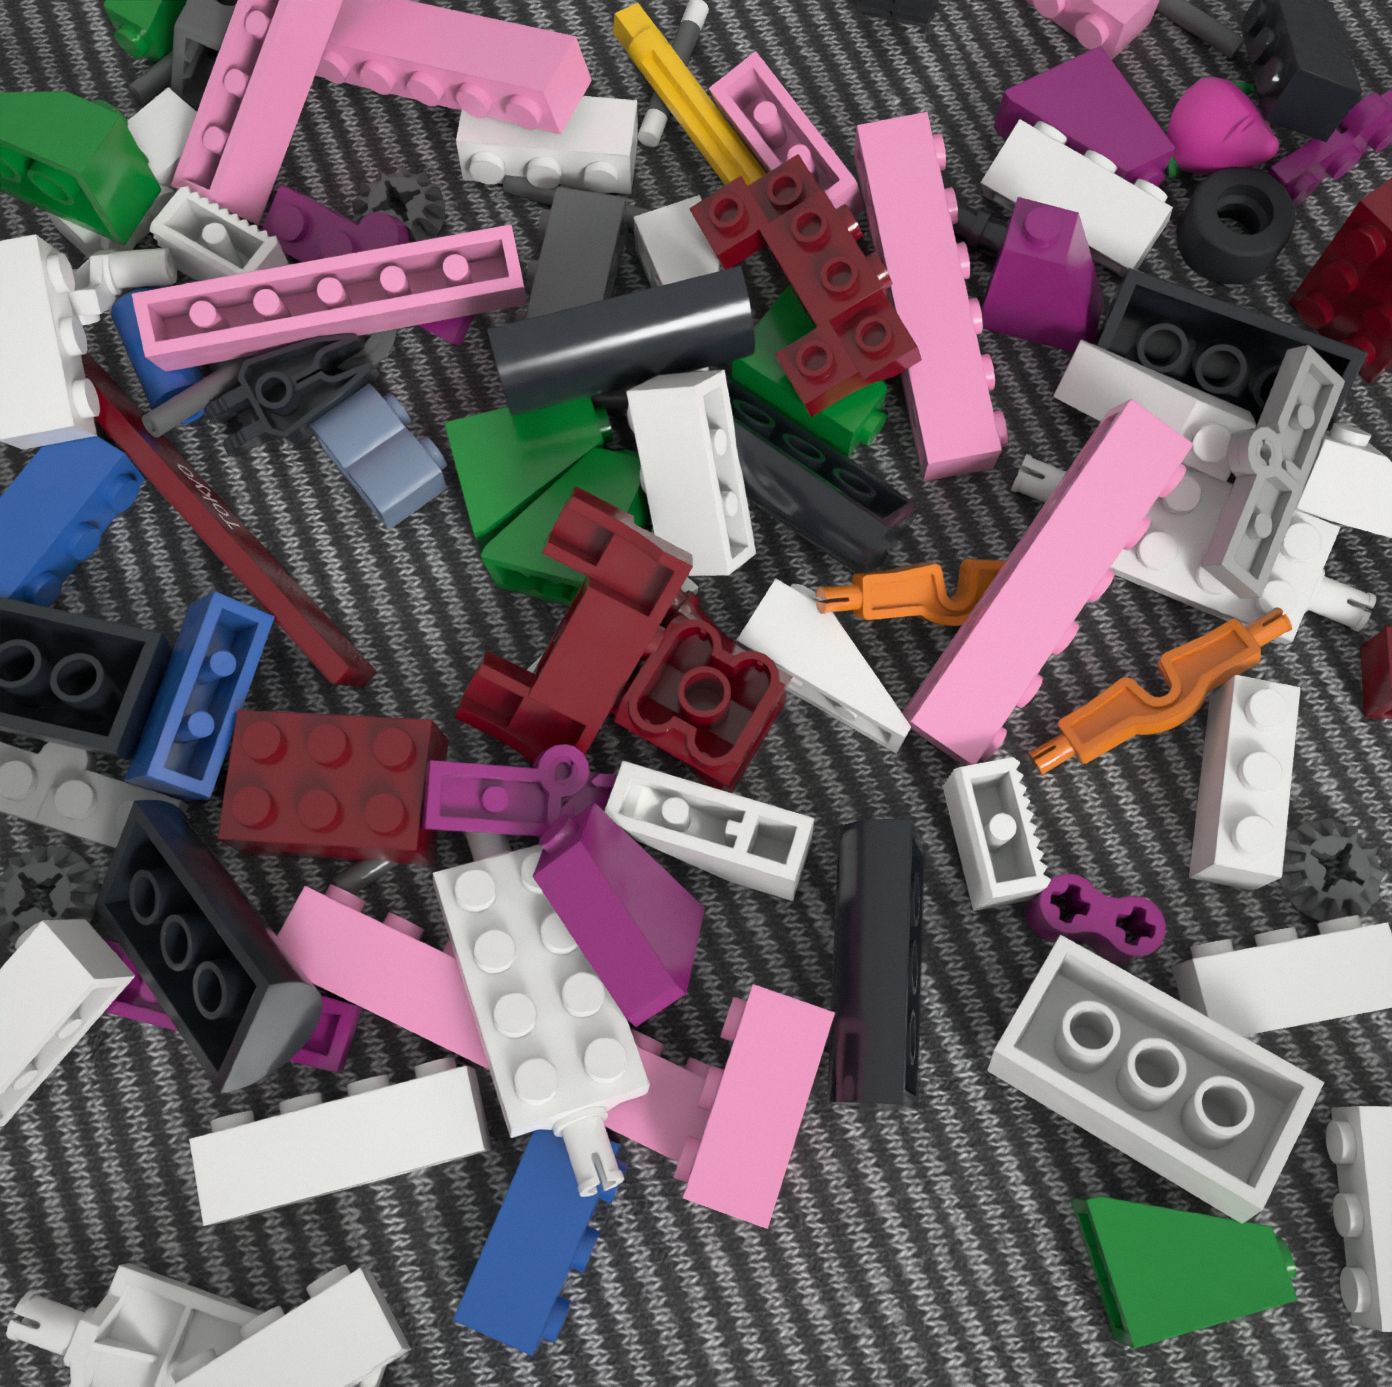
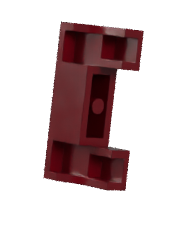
(840, 289)
(598, 641)

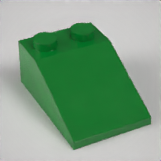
(75, 161)

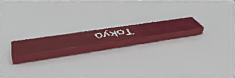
(227, 535)

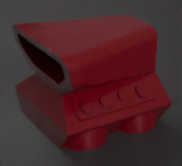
(705, 701)

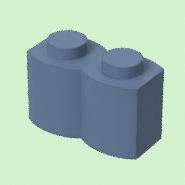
(380, 455)

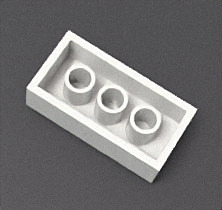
(1156, 1079)

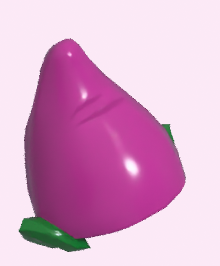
(1218, 129)

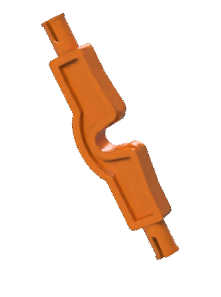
(912, 592)
(1187, 671)

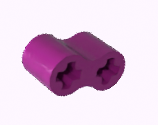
(1096, 919)

